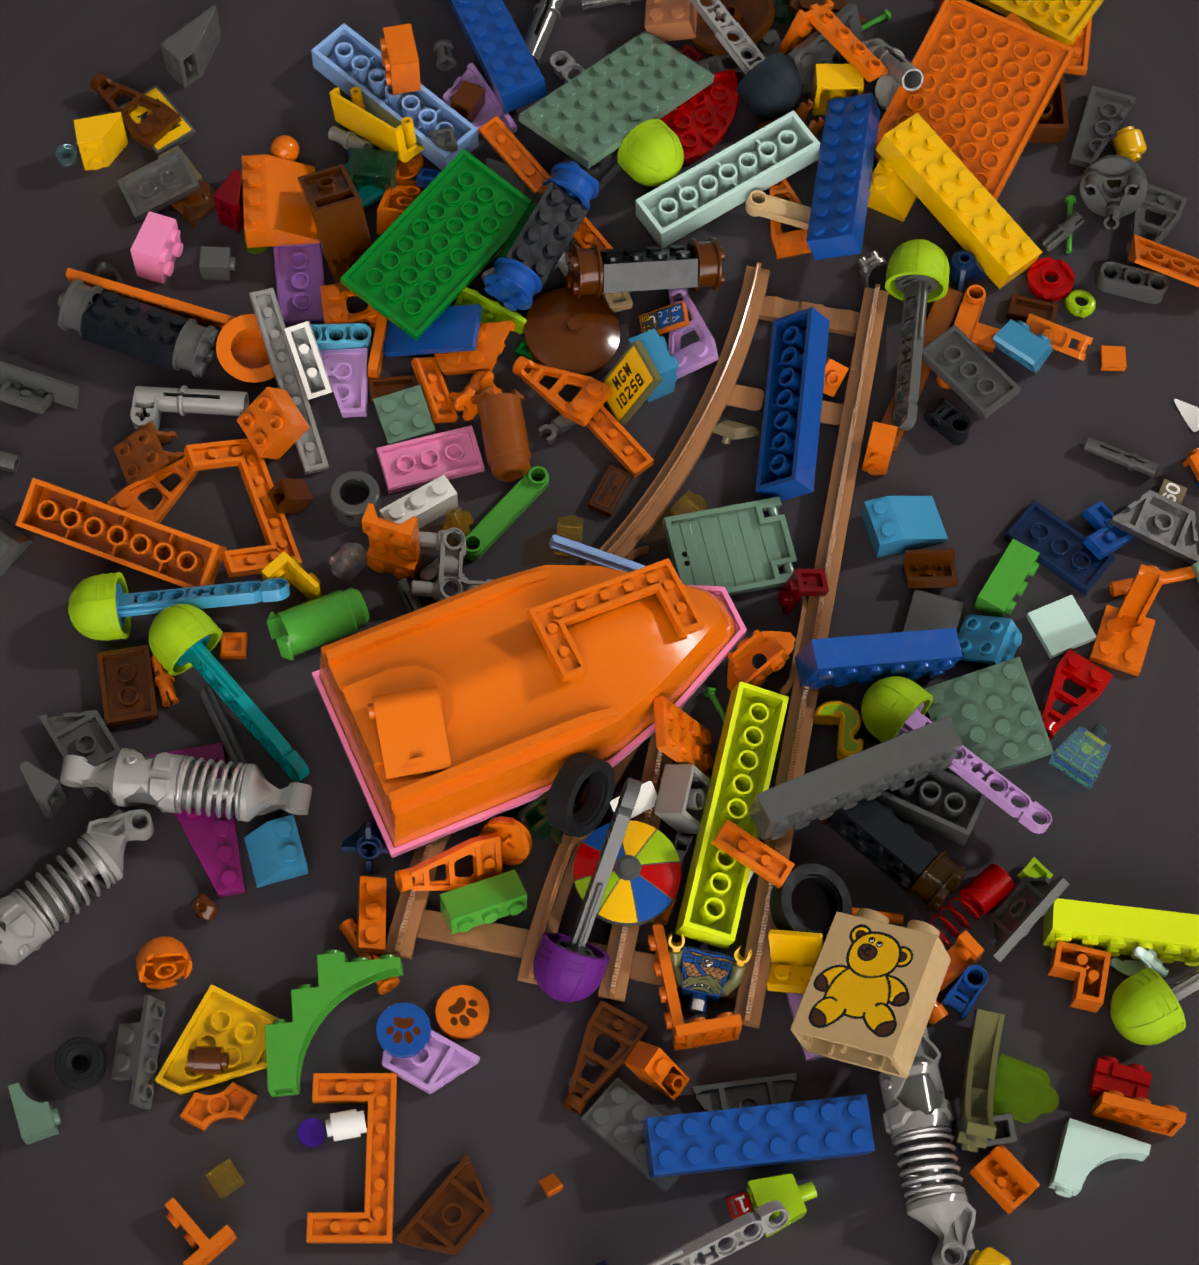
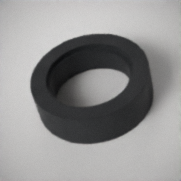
(566, 787)
(822, 876)

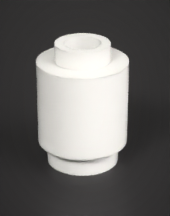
(346, 1124)

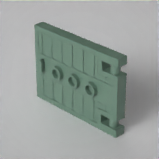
(732, 546)

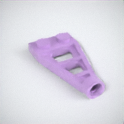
(699, 353)

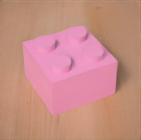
(156, 247)

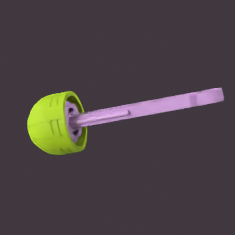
(900, 705)

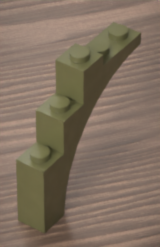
(977, 1092)

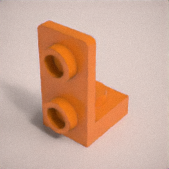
(963, 954)

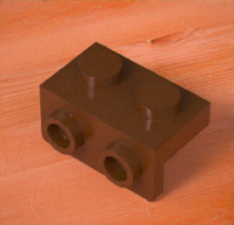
(930, 568)

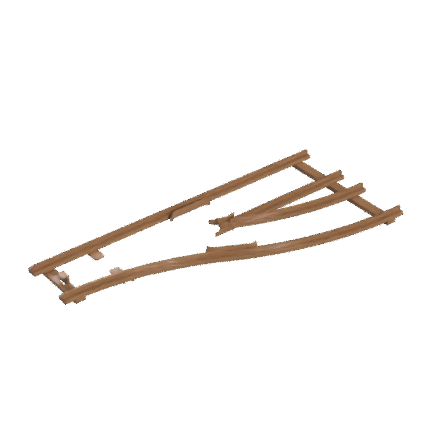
(625, 963)

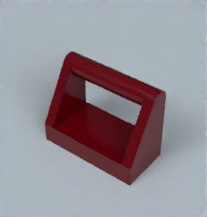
(229, 202)

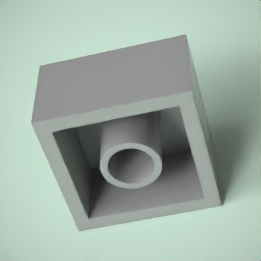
(682, 797)

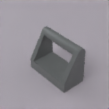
(45, 790)

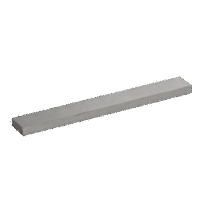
(287, 376)

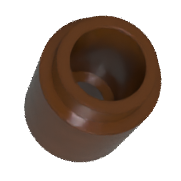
(207, 1060)

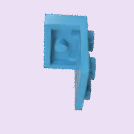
(988, 639)

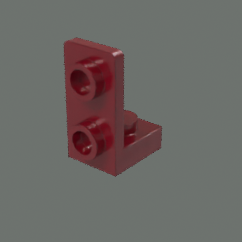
(802, 583)

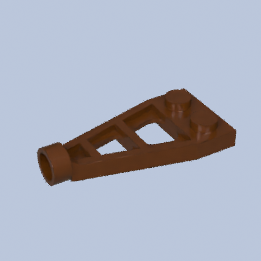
(152, 127)
(616, 1026)

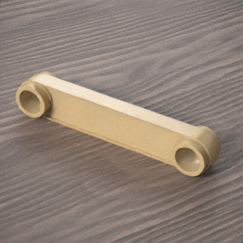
(777, 209)

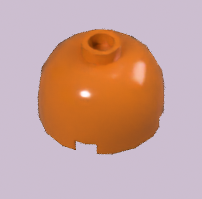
(162, 962)

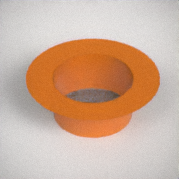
(243, 351)

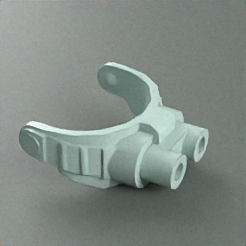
(1147, 958)

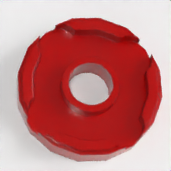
(1050, 290)

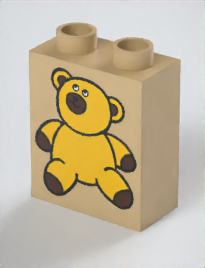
(872, 992)

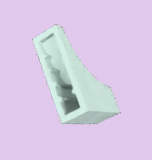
(1084, 1149)

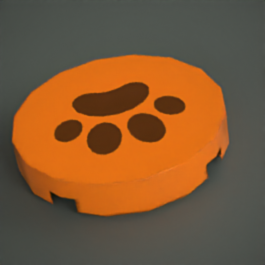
(462, 1012)

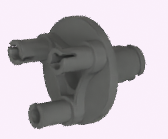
(1113, 188)

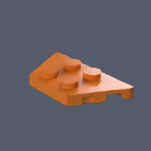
(488, 347)

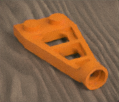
(791, 242)
(335, 307)
(582, 407)
(128, 497)
(486, 864)

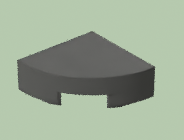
(444, 139)

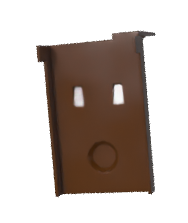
(196, 204)

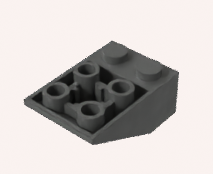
(191, 48)

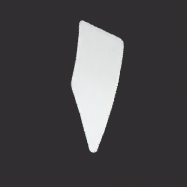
(1189, 413)

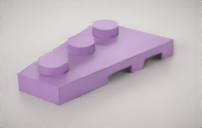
(348, 379)

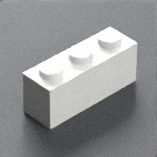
(308, 360)
(424, 503)

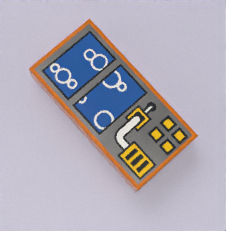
(665, 318)

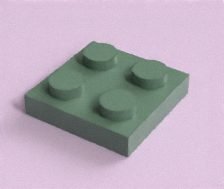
(404, 415)

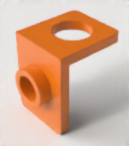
(833, 376)

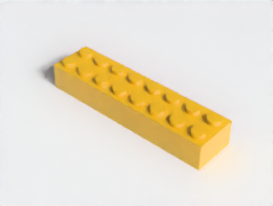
(958, 200)

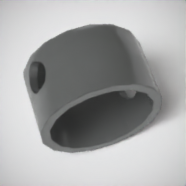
(340, 508)

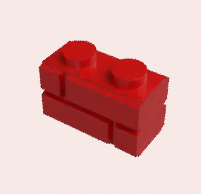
(1111, 1075)

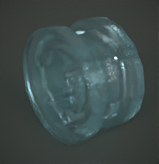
(63, 149)

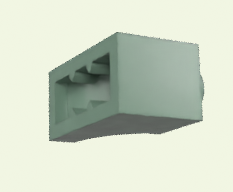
(34, 1118)

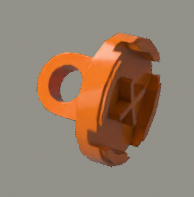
(514, 838)

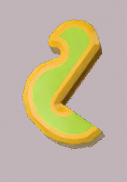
(848, 724)

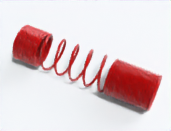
(980, 896)

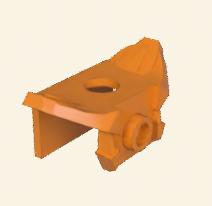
(772, 644)

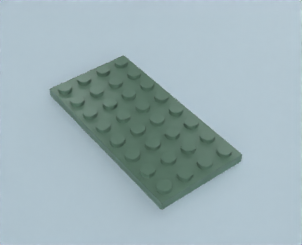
(615, 95)

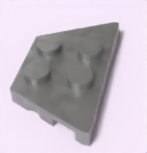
(1161, 525)

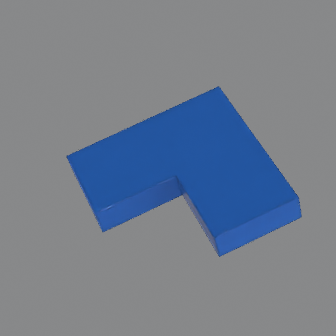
(1107, 537)

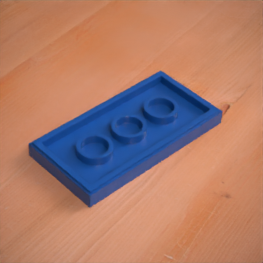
(452, 332)

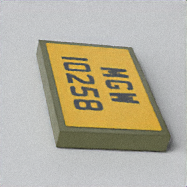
(631, 382)

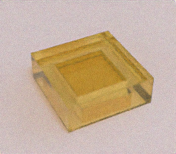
(225, 1179)

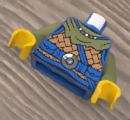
(705, 973)

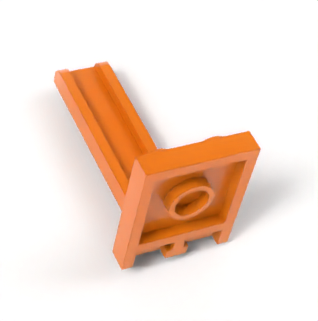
(825, 21)
(1125, 630)
(699, 1030)

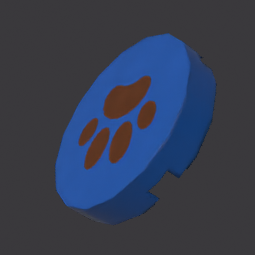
(403, 1030)

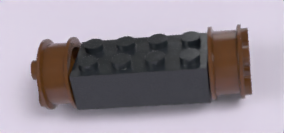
(650, 269)

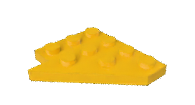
(223, 1022)

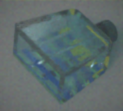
(1082, 754)

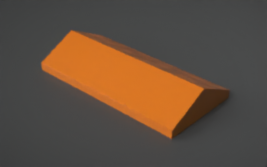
(1164, 260)

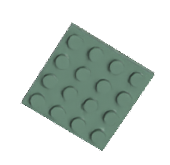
(993, 715)

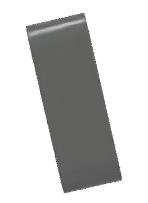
(1121, 278)

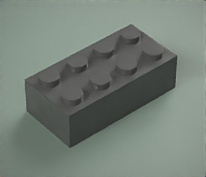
(938, 804)

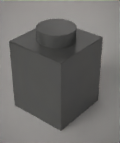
(216, 263)

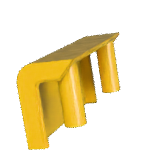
(356, 119)

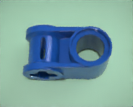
(963, 993)

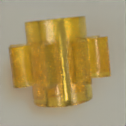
(457, 519)

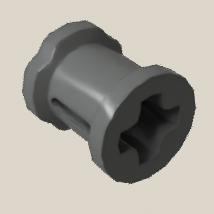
(444, 55)

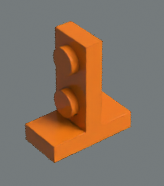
(196, 1238)

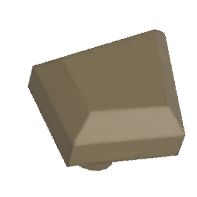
(734, 430)

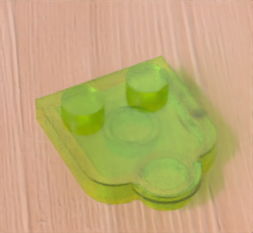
(1022, 1090)

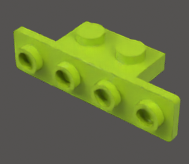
(492, 310)

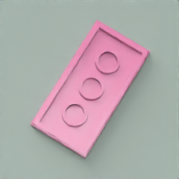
(429, 457)

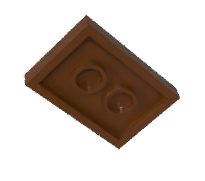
(127, 685)

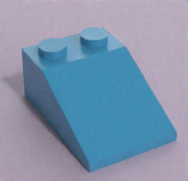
(902, 523)

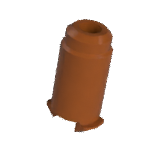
(504, 433)

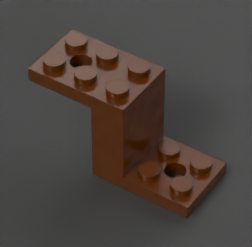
(337, 218)

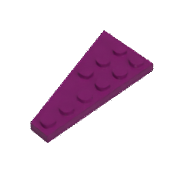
(213, 837)

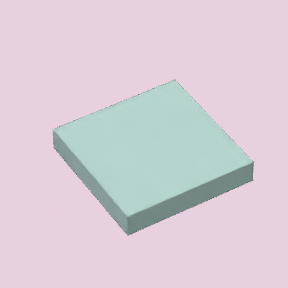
(1061, 626)

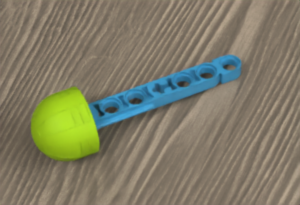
(104, 607)

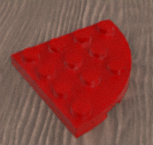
(705, 116)

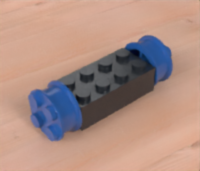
(541, 236)

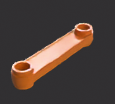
(968, 315)

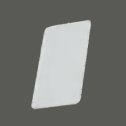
(645, 801)

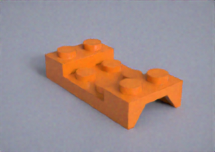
(392, 545)

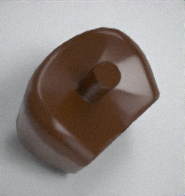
(204, 907)

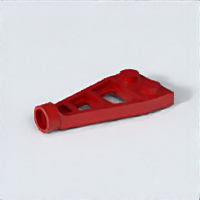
(1082, 673)

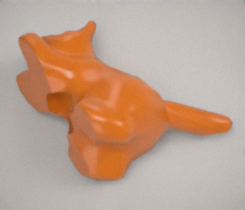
(463, 400)

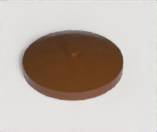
(752, 15)
(571, 332)

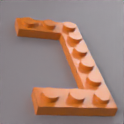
(258, 484)
(553, 617)
(376, 1221)

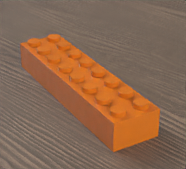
(119, 535)

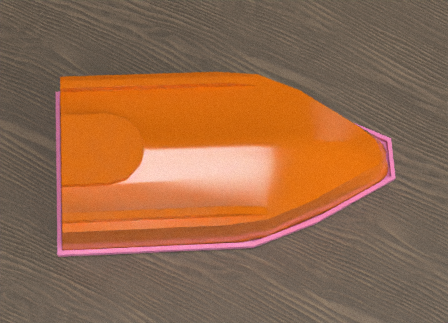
(502, 698)

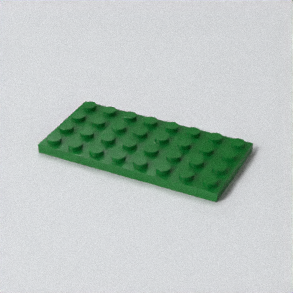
(437, 245)

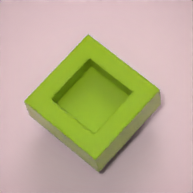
(1034, 869)

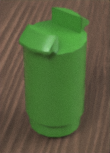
(318, 622)

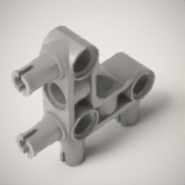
(448, 567)

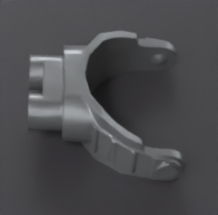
(867, 265)

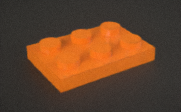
(1138, 1113)

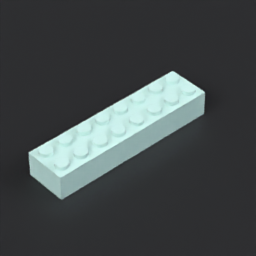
(727, 179)

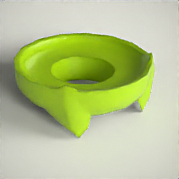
(1077, 310)

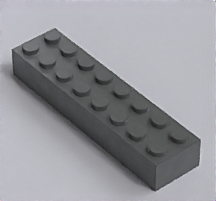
(854, 779)

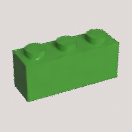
(1008, 580)
(483, 902)

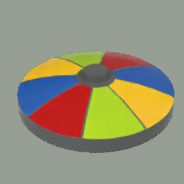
(642, 878)

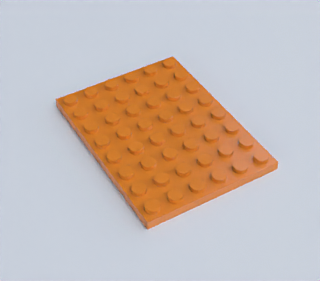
(981, 88)

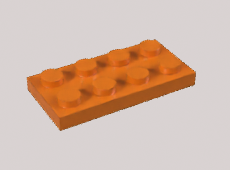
(682, 736)

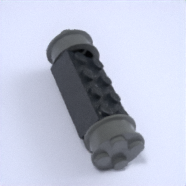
(137, 329)

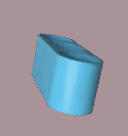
(347, 334)

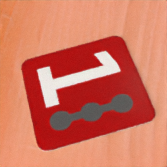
(739, 1205)

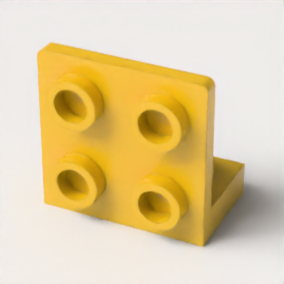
(292, 570)
(792, 959)

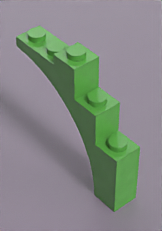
(310, 1006)

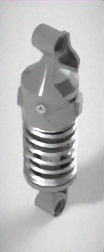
(35, 912)

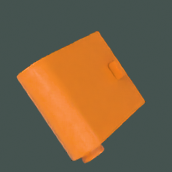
(411, 727)

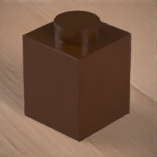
(468, 100)
(290, 496)

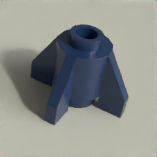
(964, 267)
(367, 842)

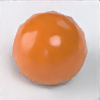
(285, 148)

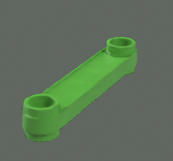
(506, 512)

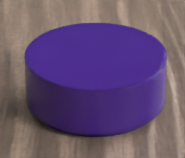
(311, 1132)

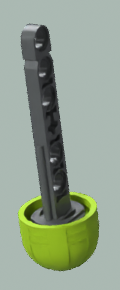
(916, 276)

